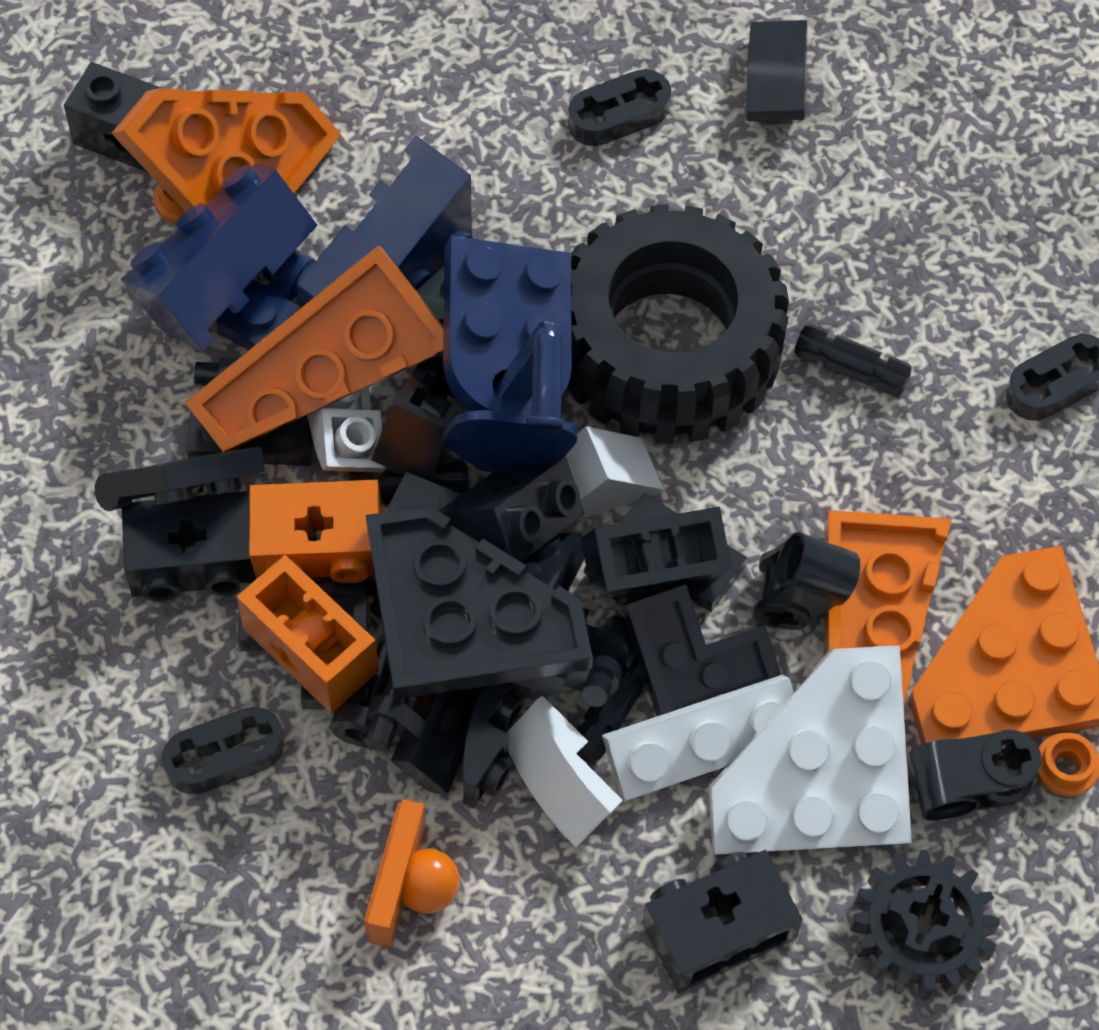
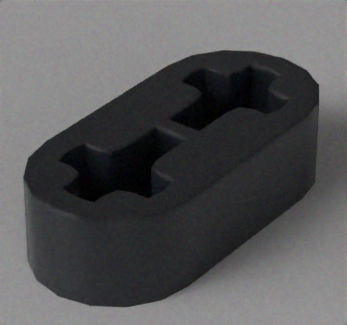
(619, 108)
(1053, 366)
(218, 737)

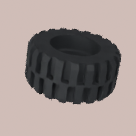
(687, 258)

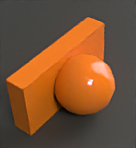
(408, 876)

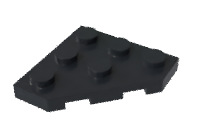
(466, 610)

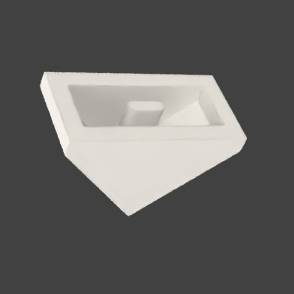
(611, 470)

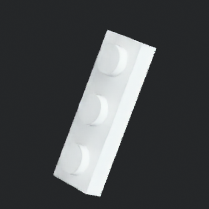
(691, 738)

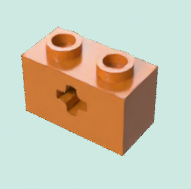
(290, 513)
(308, 633)

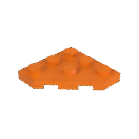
(203, 136)
(1013, 658)

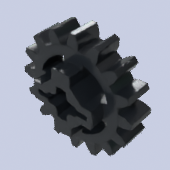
(950, 934)

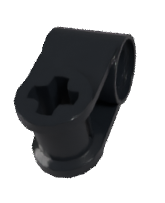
(804, 581)
(963, 777)

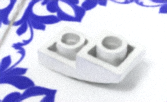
(347, 434)
(564, 786)

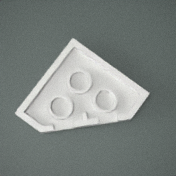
(823, 764)

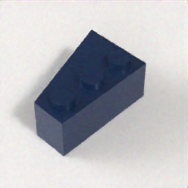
(408, 221)
(218, 254)

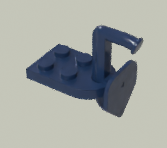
(512, 324)

